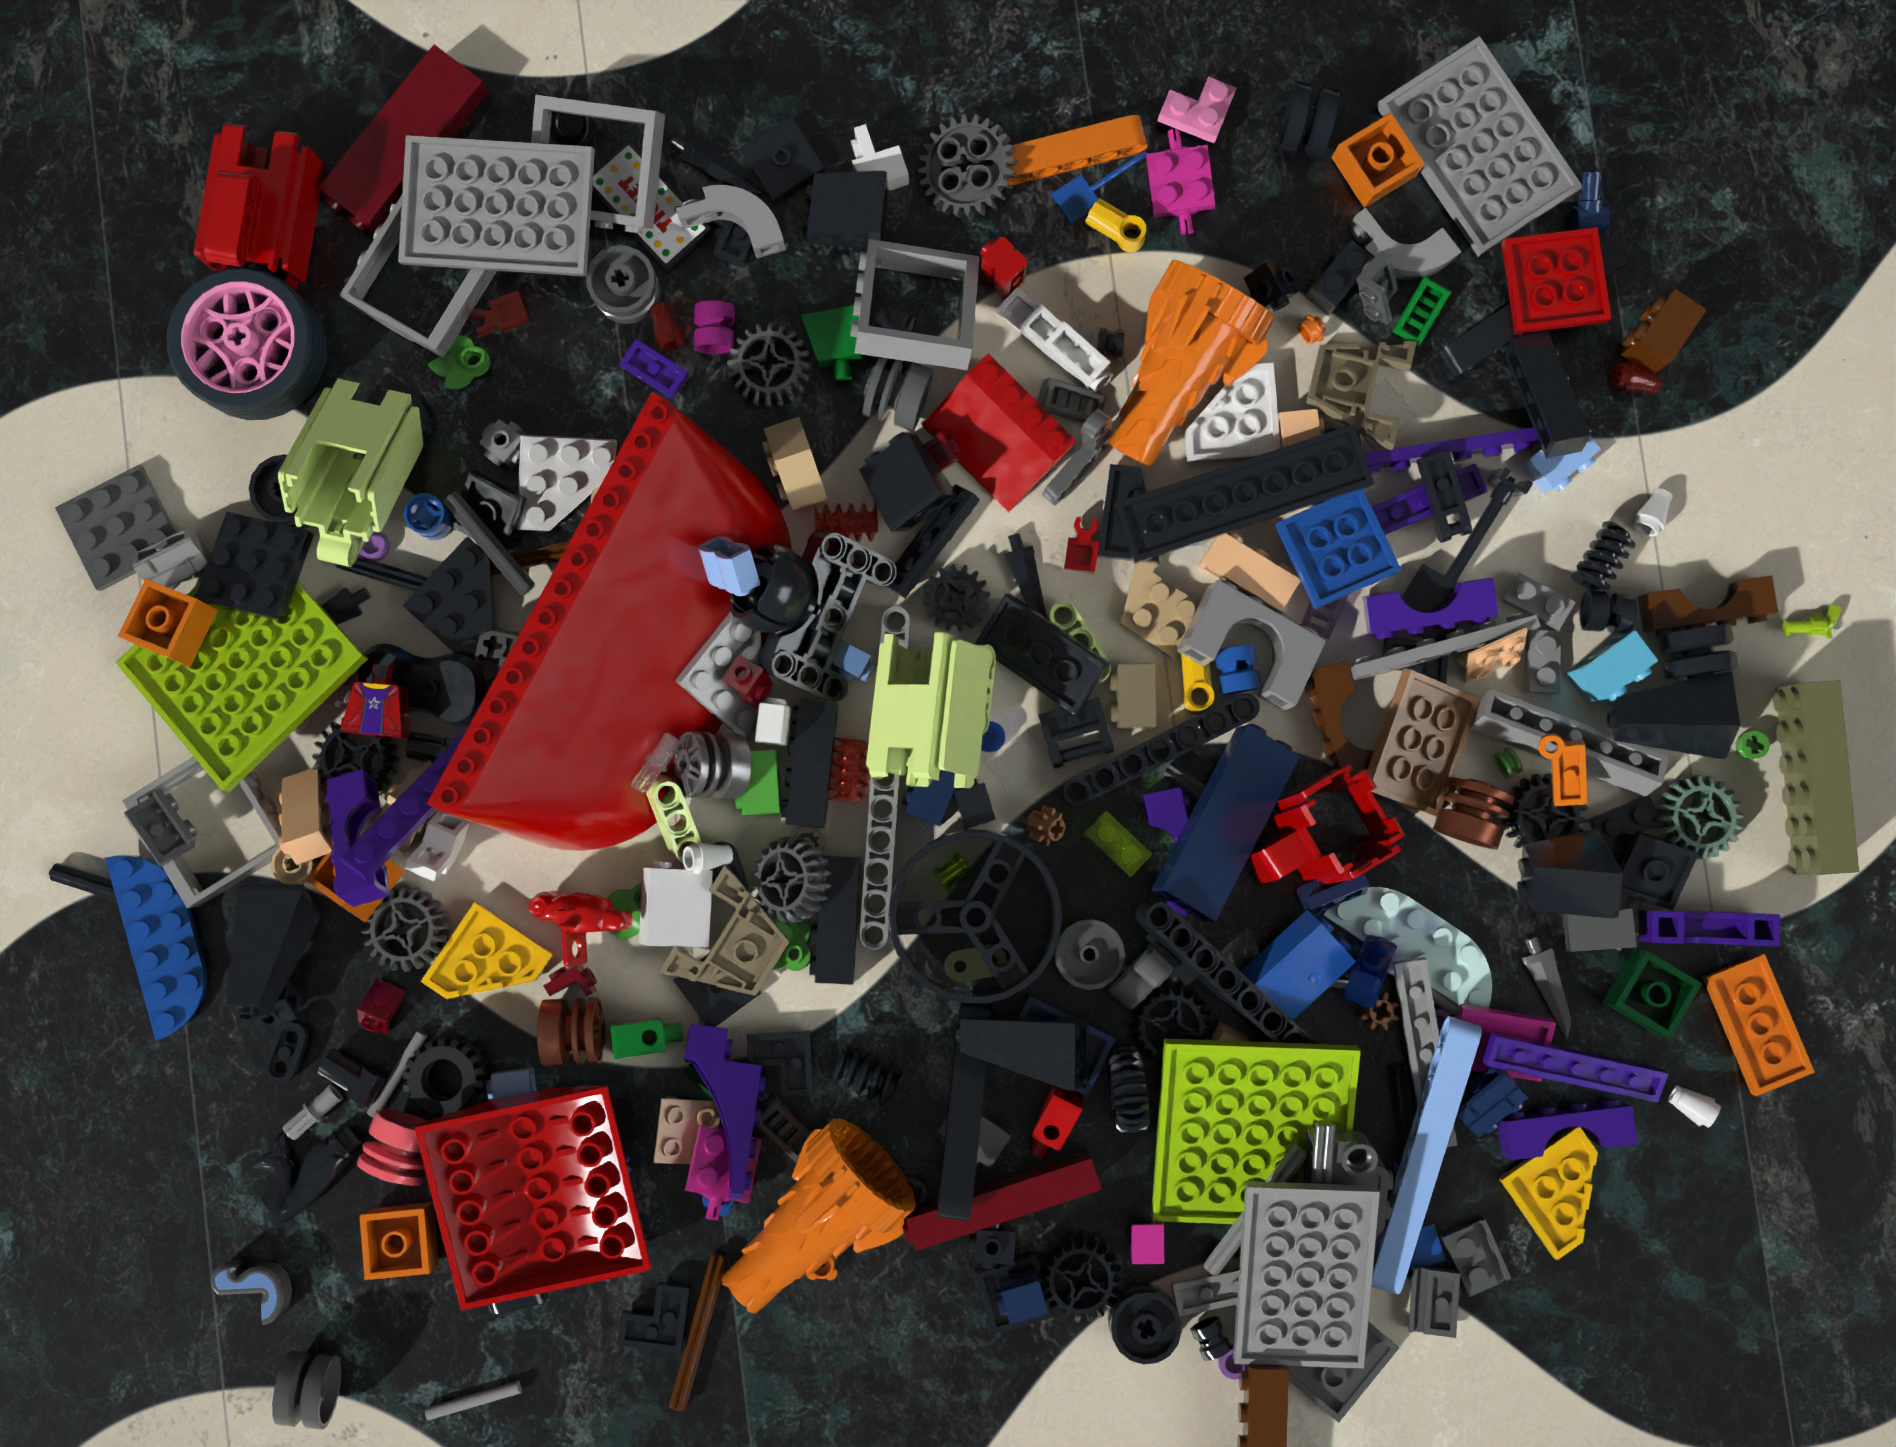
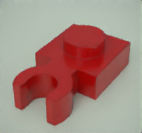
(1081, 551)

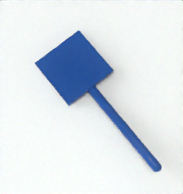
(1077, 196)
(1428, 1247)

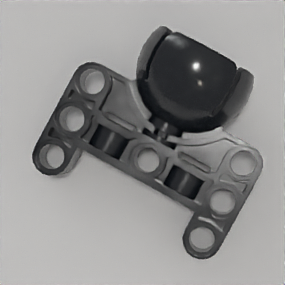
(794, 604)

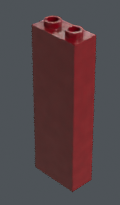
(429, 103)
(1007, 1199)

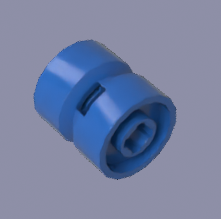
(428, 516)
(1240, 680)

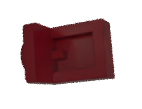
(944, 449)
(749, 681)
(564, 978)
(379, 1006)

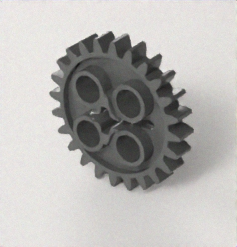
(967, 138)

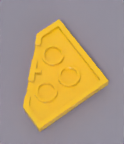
(485, 956)
(1556, 1190)

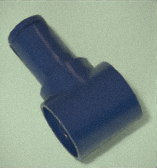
(1591, 208)

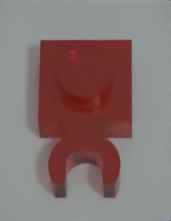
(505, 312)

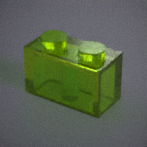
(1117, 843)

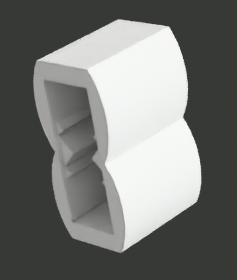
(774, 723)

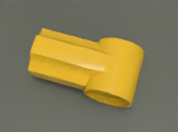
(1114, 223)
(1196, 678)

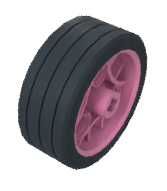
(246, 343)

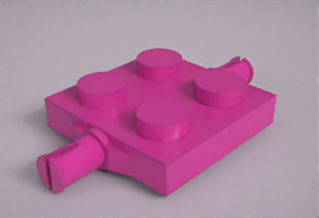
(1180, 181)
(710, 1169)

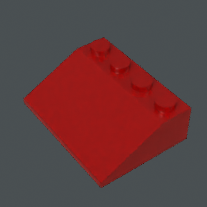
(1002, 432)

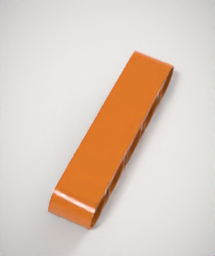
(1078, 148)

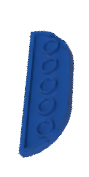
(160, 942)

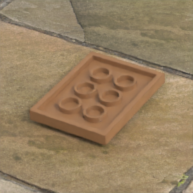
(1421, 741)

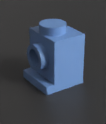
(852, 662)

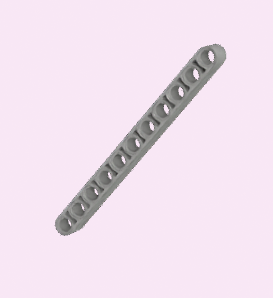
(888, 824)

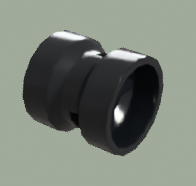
(1211, 1338)

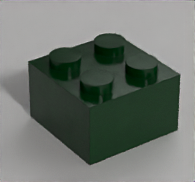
(1652, 993)

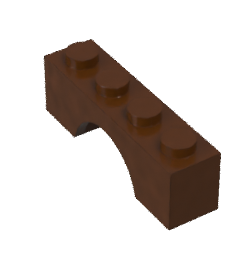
(1744, 599)
(1329, 690)

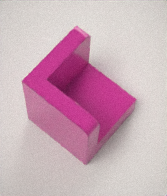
(1147, 1243)

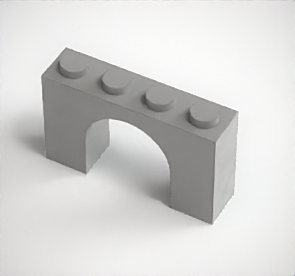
(1293, 646)

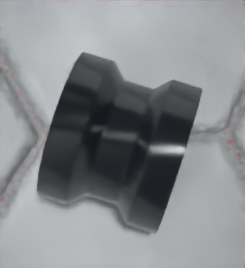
(1111, 343)

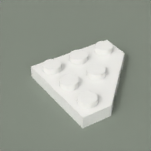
(1238, 420)
(559, 475)

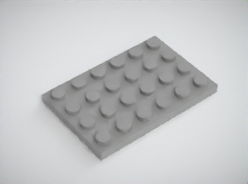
(1480, 146)
(496, 205)
(1305, 1274)

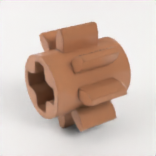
(1045, 825)
(1386, 1016)

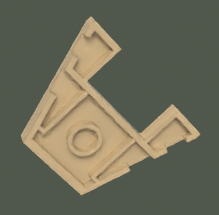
(1157, 610)

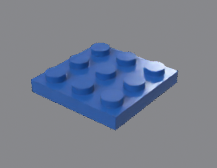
(1337, 548)

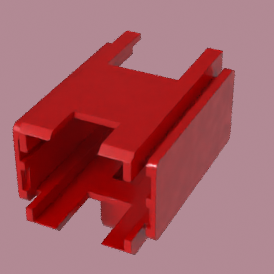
(257, 210)
(1297, 849)

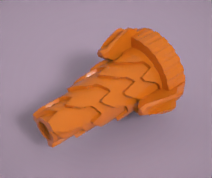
(1193, 338)
(842, 1196)

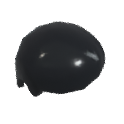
(571, 129)

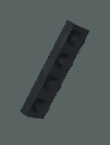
(931, 540)

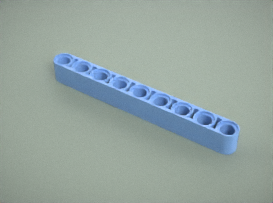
(1424, 1152)

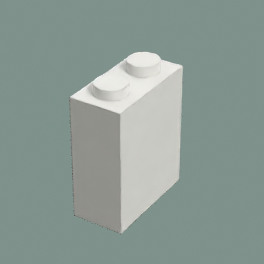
(675, 907)

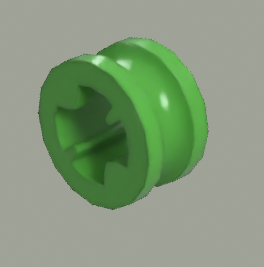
(1759, 738)
(1508, 762)

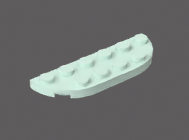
(1453, 958)

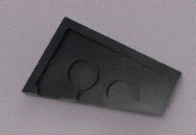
(1122, 484)

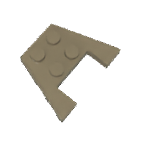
(1345, 382)
(744, 949)

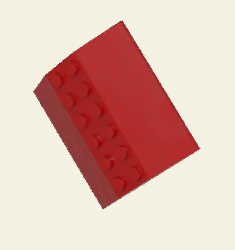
(533, 1194)

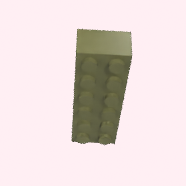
(1816, 778)

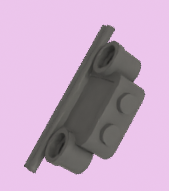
(1347, 1160)

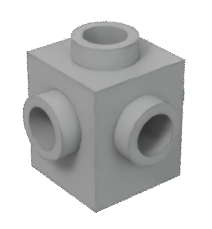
(494, 436)

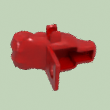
(577, 915)

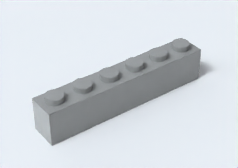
(1609, 760)

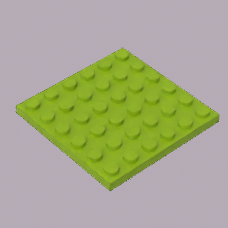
(246, 683)
(1234, 1116)

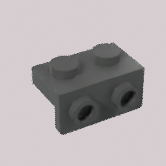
(1377, 287)
(161, 827)

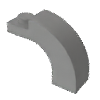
(741, 207)
(1408, 260)

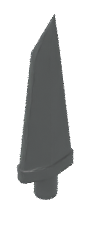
(1545, 973)

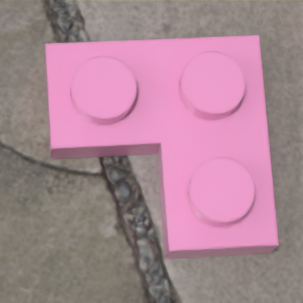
(1199, 117)

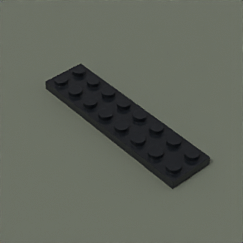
(1243, 494)

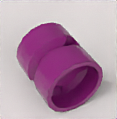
(714, 327)

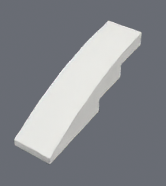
(1053, 337)

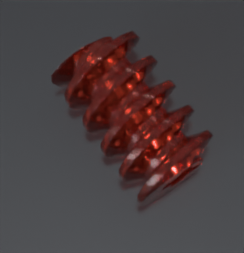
(849, 521)
(850, 771)

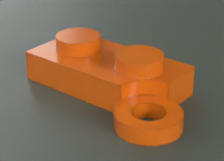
(1567, 770)

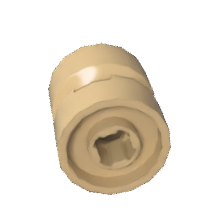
(288, 872)

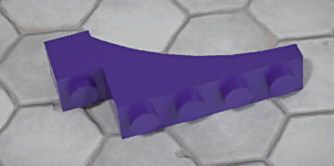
(735, 1093)

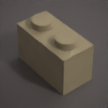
(1135, 696)

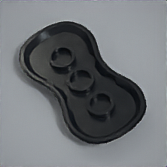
(441, 686)

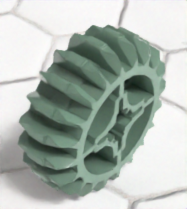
(1707, 794)

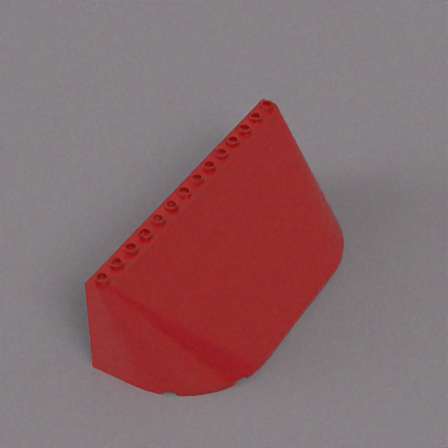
(605, 643)

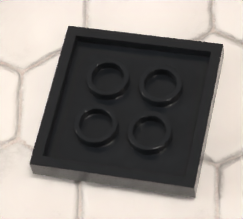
(254, 566)

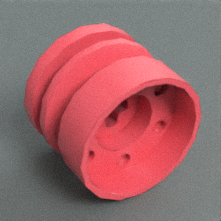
(397, 1152)

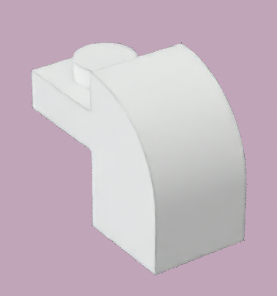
(886, 160)
(439, 846)

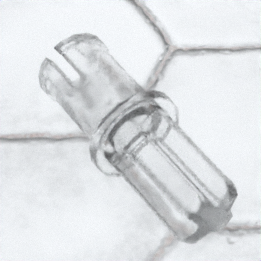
(656, 763)

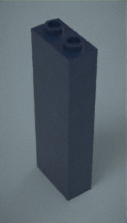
(1226, 822)

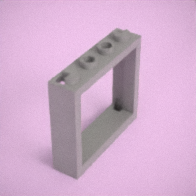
(650, 158)
(371, 263)
(909, 345)
(178, 869)

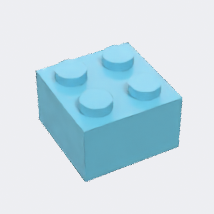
(1612, 667)

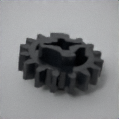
(969, 591)

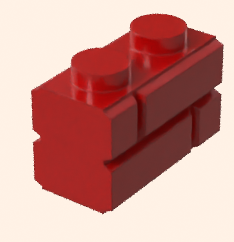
(1002, 266)

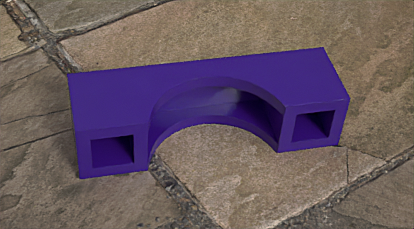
(1470, 601)
(351, 803)
(1167, 812)
(1709, 927)
(1527, 1134)

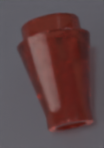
(666, 328)
(1632, 378)

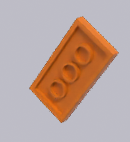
(1758, 1024)

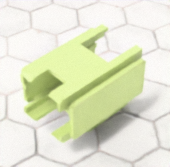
(347, 494)
(930, 710)

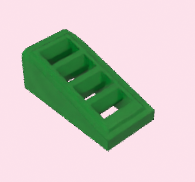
(1433, 288)

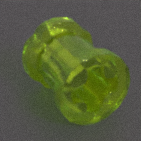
(952, 871)

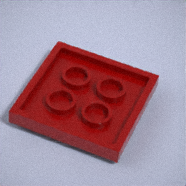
(1556, 280)

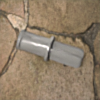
(312, 1112)

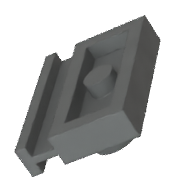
(1476, 1256)
(1434, 1301)

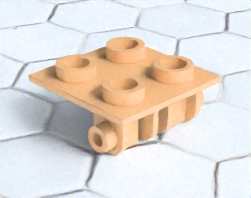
(1487, 658)
(679, 1127)

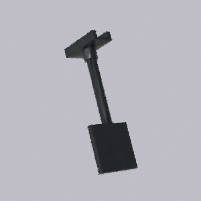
(1431, 589)

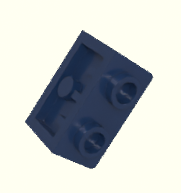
(1320, 898)

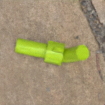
(1814, 625)

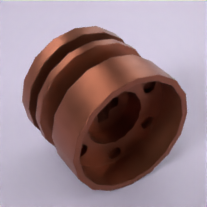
(1473, 813)
(565, 1032)

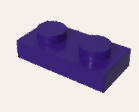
(654, 369)

